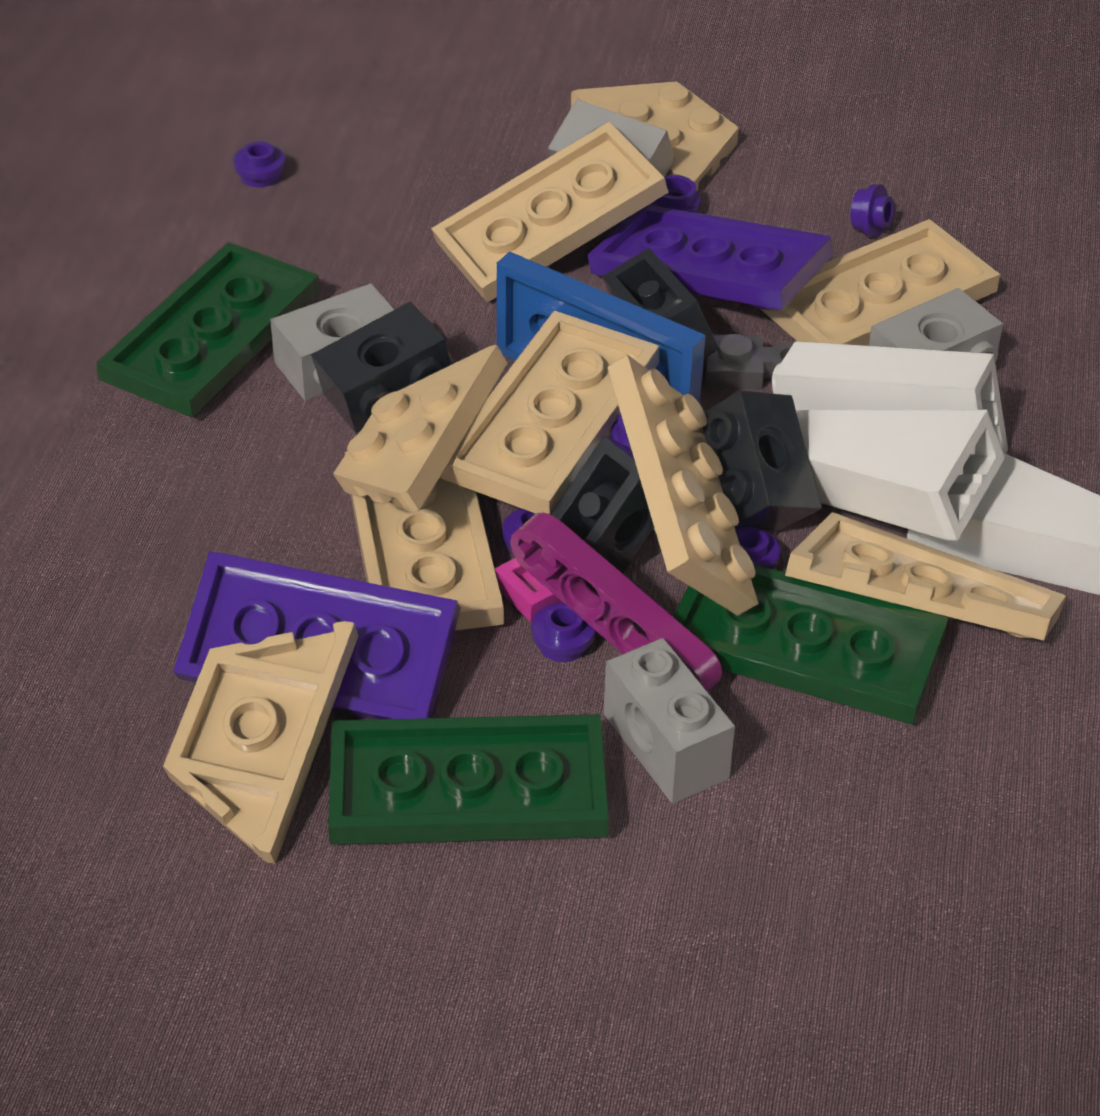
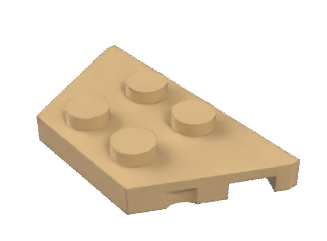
(695, 129)
(418, 431)
(258, 730)

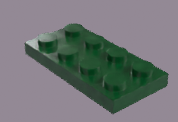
(207, 329)
(823, 642)
(467, 779)

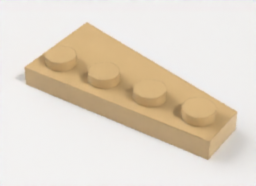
(907, 573)

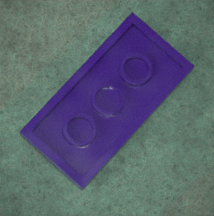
(719, 254)
(398, 645)

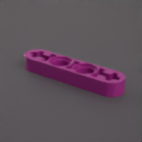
(561, 562)

